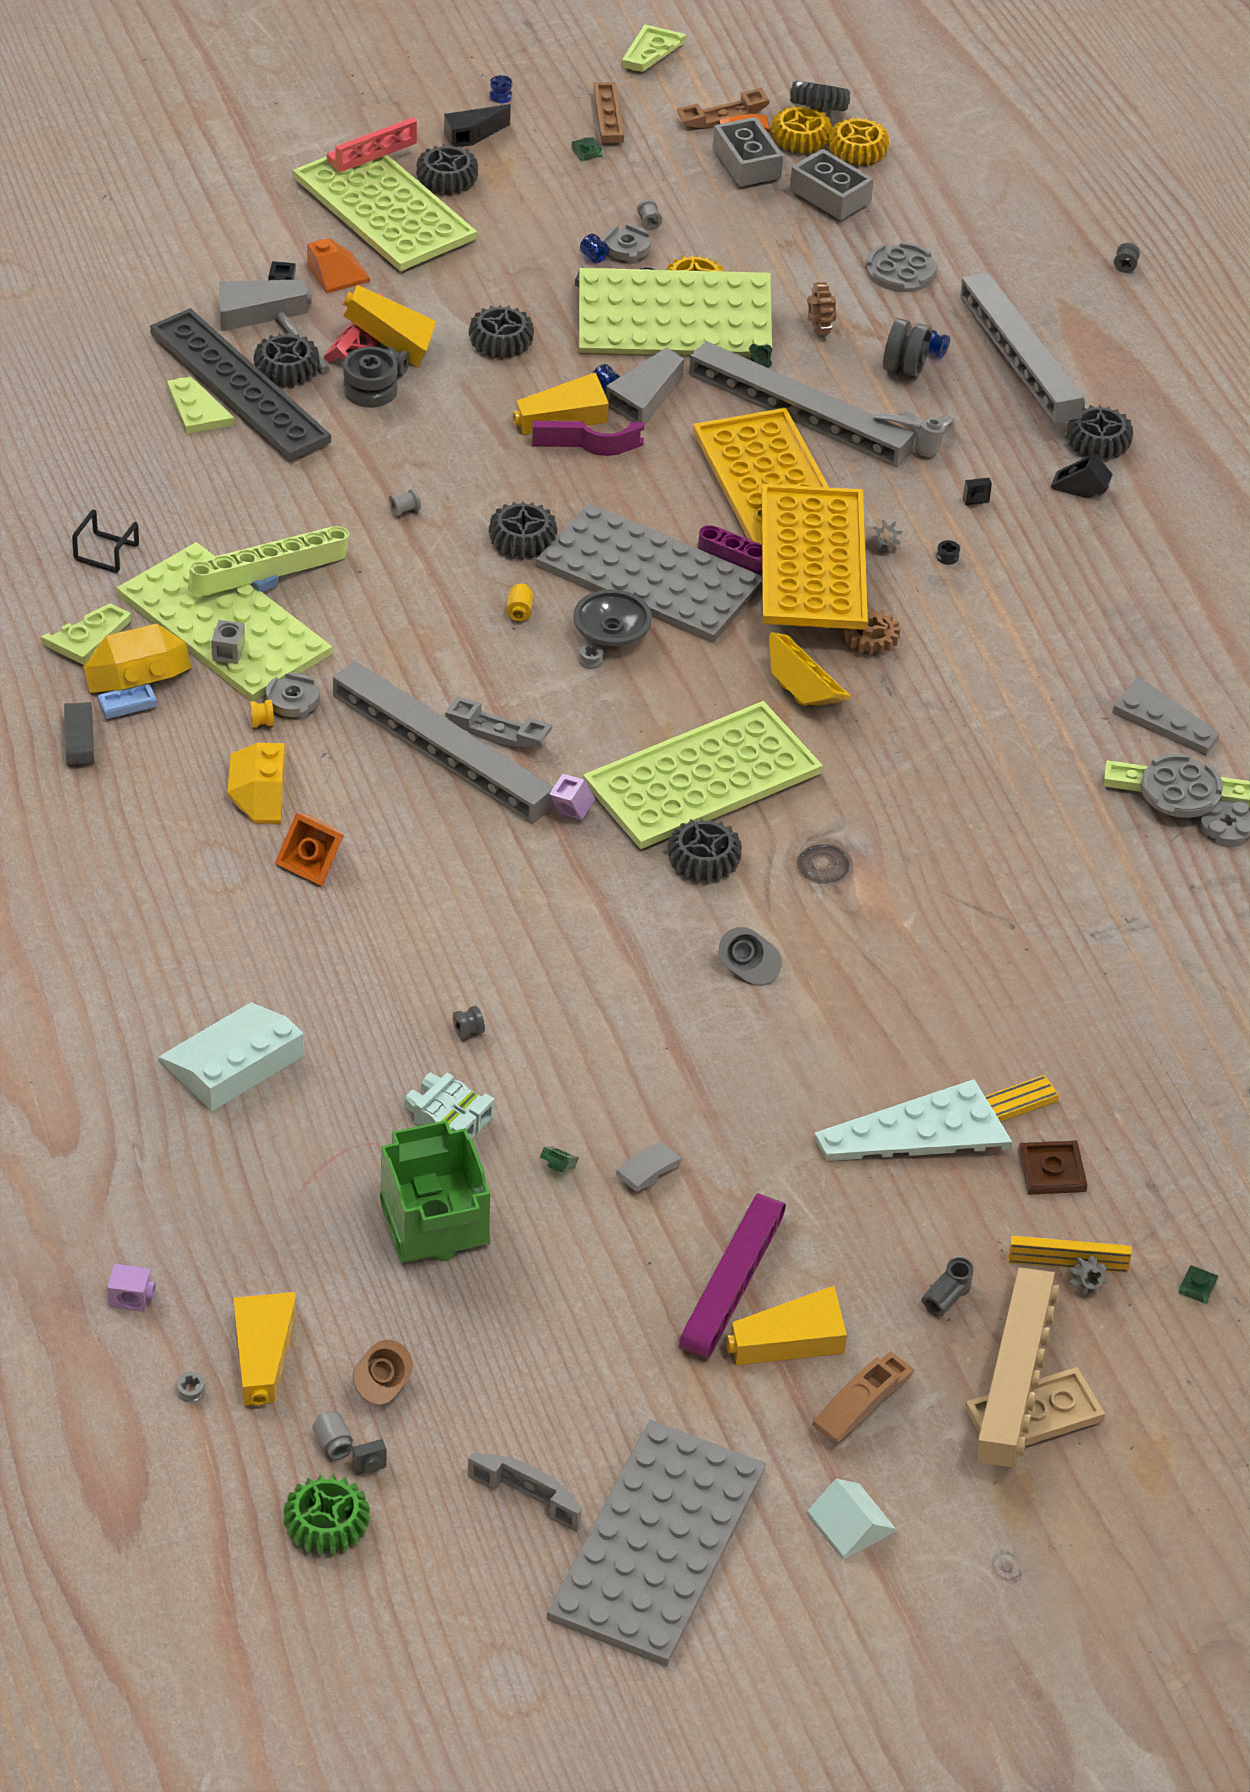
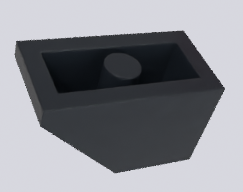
(1083, 477)

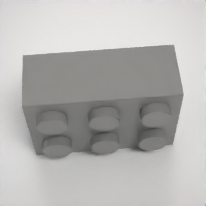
(747, 151)
(831, 184)

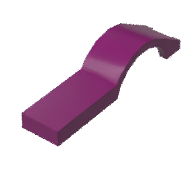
(579, 435)

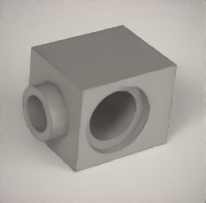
(228, 641)

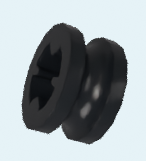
(943, 549)

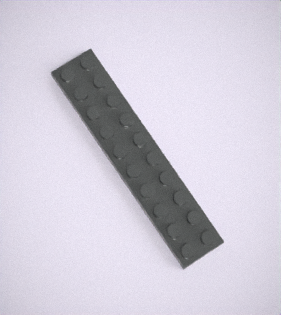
(241, 384)

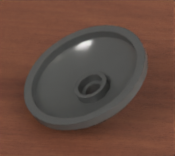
(612, 617)

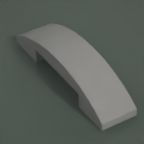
(496, 729)
(494, 1469)

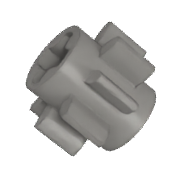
(883, 541)
(1080, 1274)

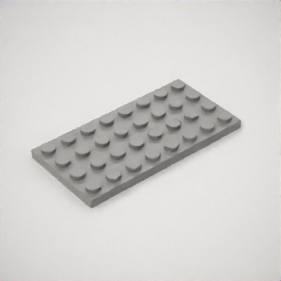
(672, 577)
(657, 1542)

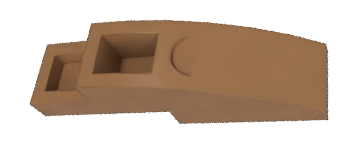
(862, 1395)

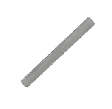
(291, 328)

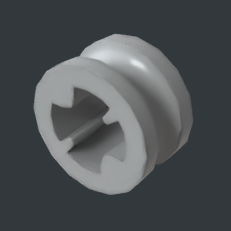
(591, 656)
(190, 1378)

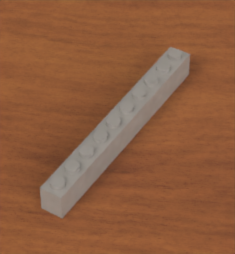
(1022, 348)
(804, 403)
(443, 742)

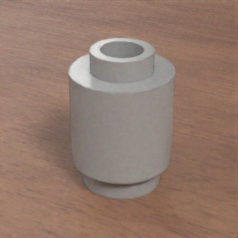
(333, 1435)

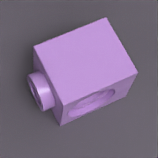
(572, 796)
(130, 1287)

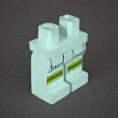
(452, 1102)

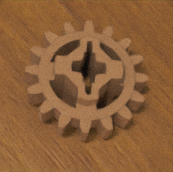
(821, 308)
(880, 634)

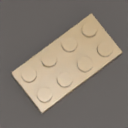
(1061, 1406)

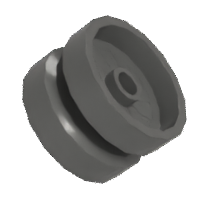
(907, 348)
(370, 377)

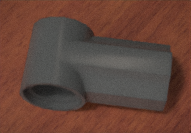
(949, 1287)

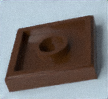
(1052, 1167)

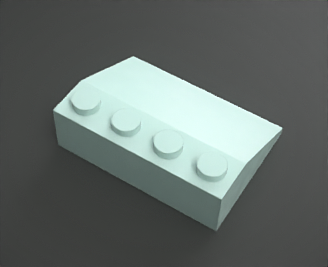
(235, 1054)

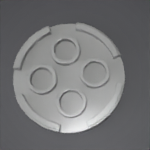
(901, 267)
(1181, 786)

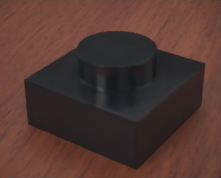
(977, 491)

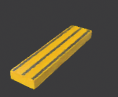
(1022, 1098)
(1065, 1253)

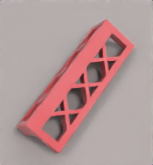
(373, 145)
(348, 340)

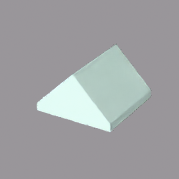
(849, 1518)

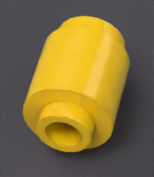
(519, 602)

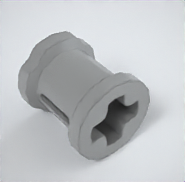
(650, 212)
(404, 502)

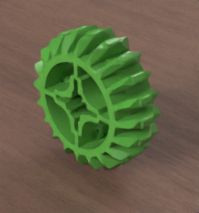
(321, 1524)

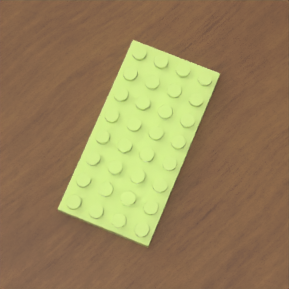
(387, 209)
(672, 309)
(273, 637)
(702, 774)

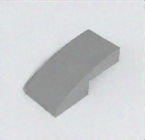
(647, 1165)

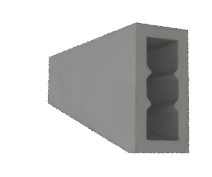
(260, 301)
(646, 386)

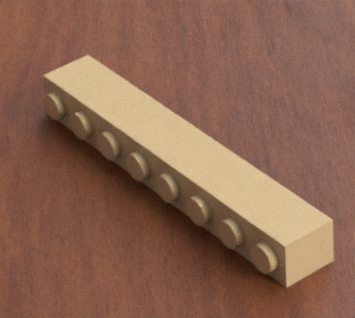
(1017, 1367)

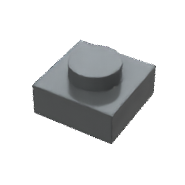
(369, 1457)

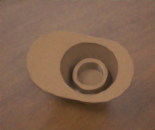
(382, 1372)

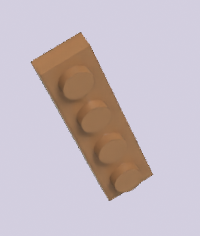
(608, 112)

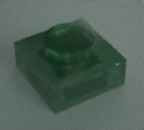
(586, 149)
(558, 1158)
(1198, 1284)

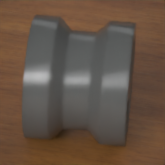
(1125, 251)
(402, 359)
(468, 1022)

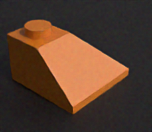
(334, 265)
(309, 848)

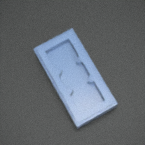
(127, 701)

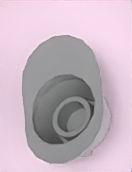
(750, 955)

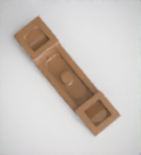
(750, 103)

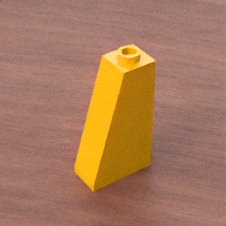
(390, 322)
(572, 401)
(790, 1331)
(263, 1339)

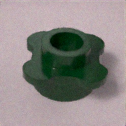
(766, 352)

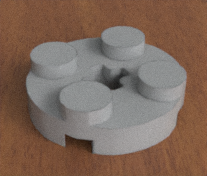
(619, 244)
(293, 706)
(1228, 836)

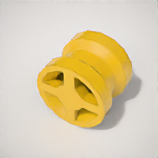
(261, 713)

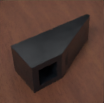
(475, 125)

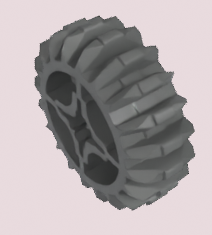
(819, 96)
(447, 169)
(501, 331)
(287, 359)
(1100, 432)
(522, 529)
(704, 850)

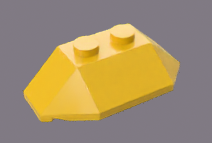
(135, 659)
(801, 674)
(258, 781)

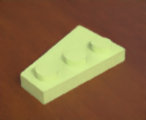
(650, 47)
(197, 407)
(83, 638)

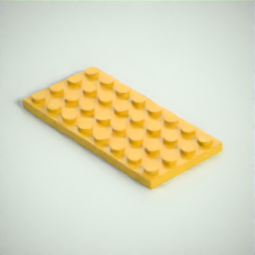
(756, 452)
(813, 557)

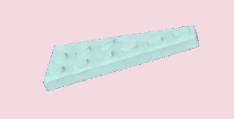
(924, 1126)

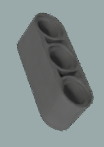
(79, 733)

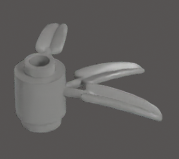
(930, 430)

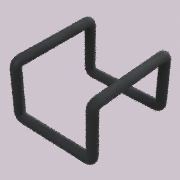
(121, 540)

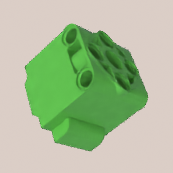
(434, 1192)

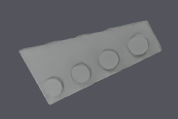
(1162, 715)

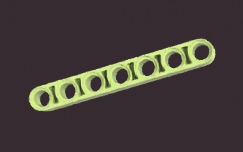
(268, 560)

